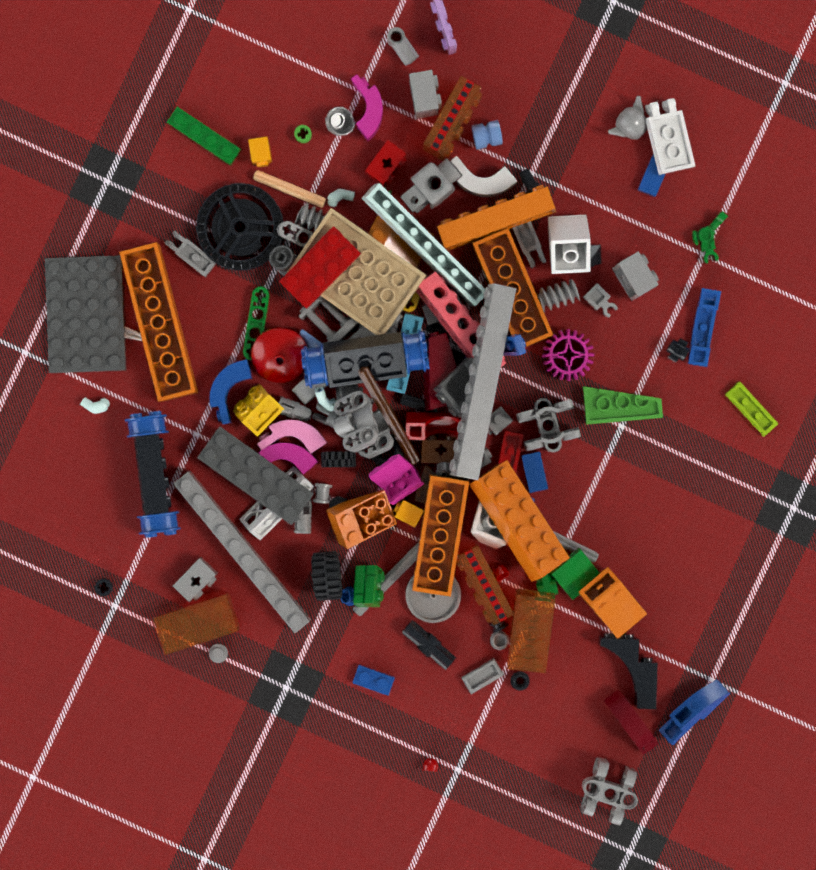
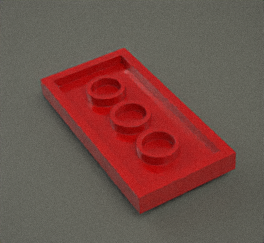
(320, 267)

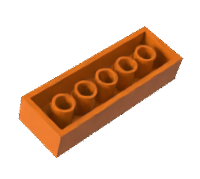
(496, 218)
(504, 266)
(519, 521)
(440, 535)

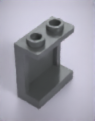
(452, 387)

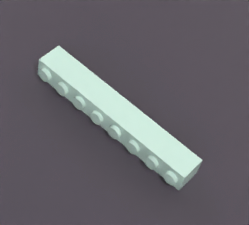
(424, 244)

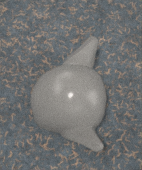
(631, 121)

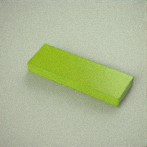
(751, 409)

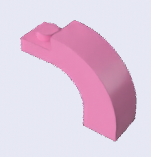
(303, 431)

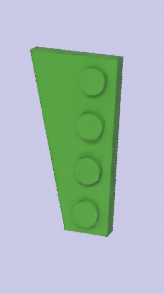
(613, 406)

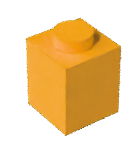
(260, 151)
(408, 513)

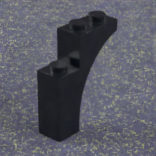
(642, 671)

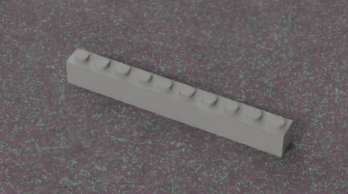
(483, 381)
(242, 551)

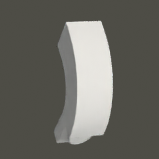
(483, 187)

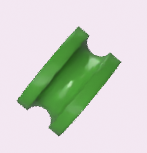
(298, 130)

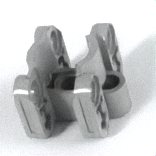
(541, 416)
(361, 425)
(598, 794)

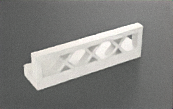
(266, 519)

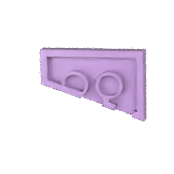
(447, 42)

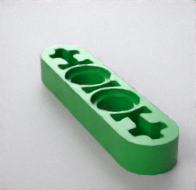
(253, 323)

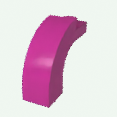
(294, 453)

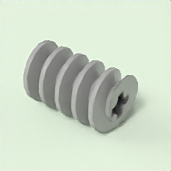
(309, 217)
(558, 294)

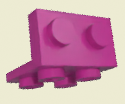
(397, 478)

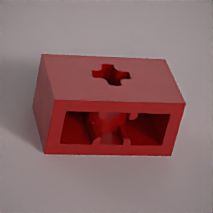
(388, 153)

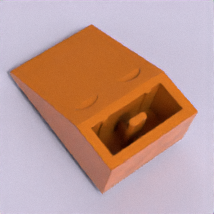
(361, 518)
(612, 602)

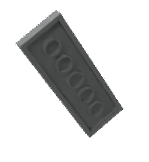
(255, 475)

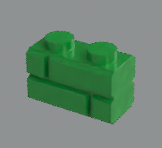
(368, 586)

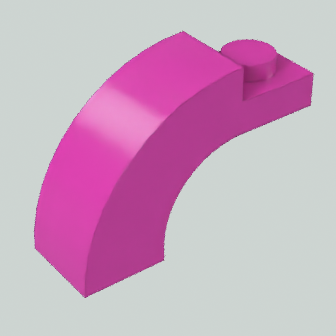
(374, 109)

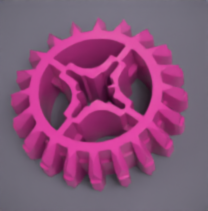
(568, 364)

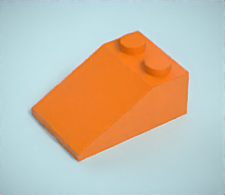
(387, 236)

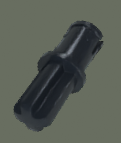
(528, 180)
(414, 402)

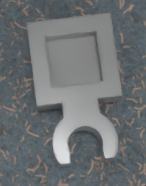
(598, 297)

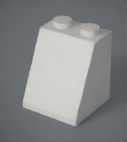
(569, 244)

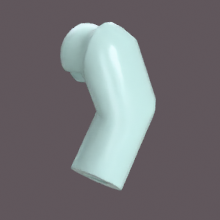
(339, 194)
(323, 400)
(95, 407)

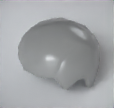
(339, 121)

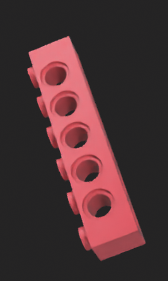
(447, 320)

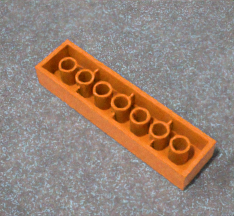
(158, 322)

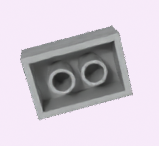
(636, 275)

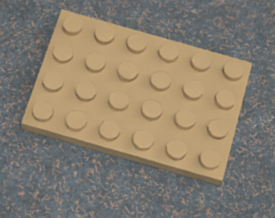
(375, 284)

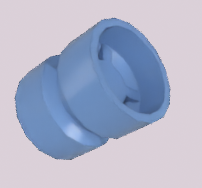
(487, 134)

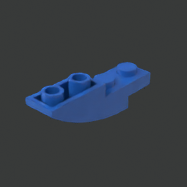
(692, 710)

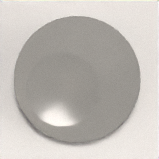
(433, 607)

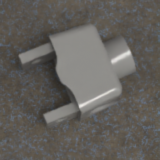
(423, 186)

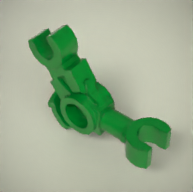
(706, 237)

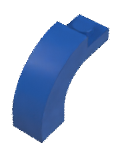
(222, 384)

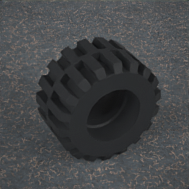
(326, 575)

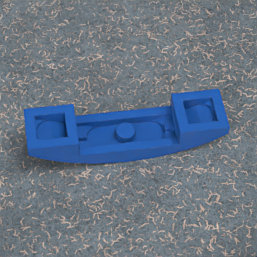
(703, 327)

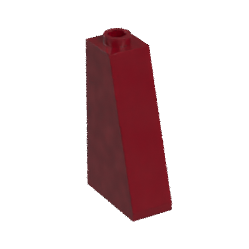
(441, 364)

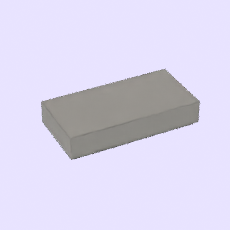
(482, 676)

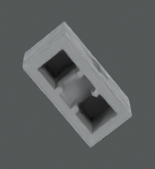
(185, 583)

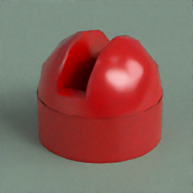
(500, 573)
(430, 765)

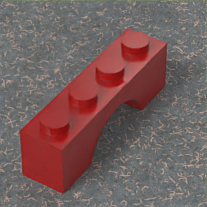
(424, 424)

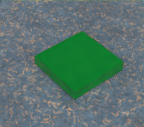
(575, 573)

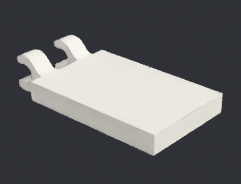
(669, 137)

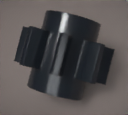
(677, 350)

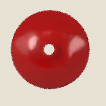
(275, 344)

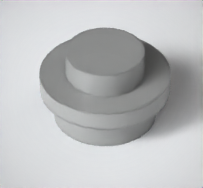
(499, 640)
(218, 653)

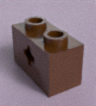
(429, 454)

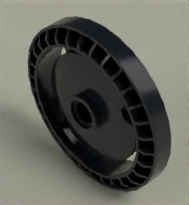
(227, 218)

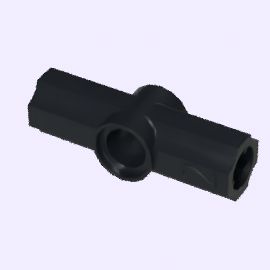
(429, 644)

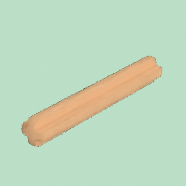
(289, 188)

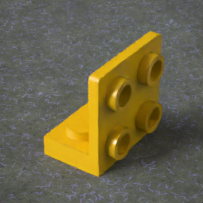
(257, 409)

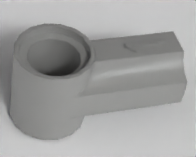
(403, 47)

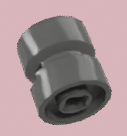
(282, 258)

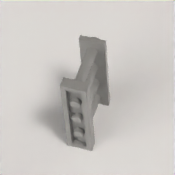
(347, 324)

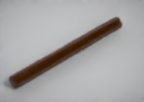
(388, 415)

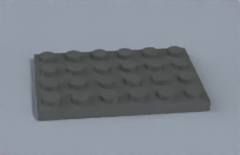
(85, 314)

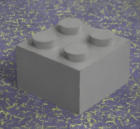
(424, 95)

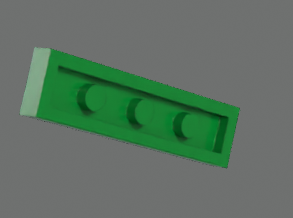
(204, 136)

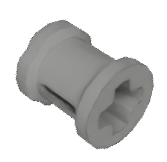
(322, 493)

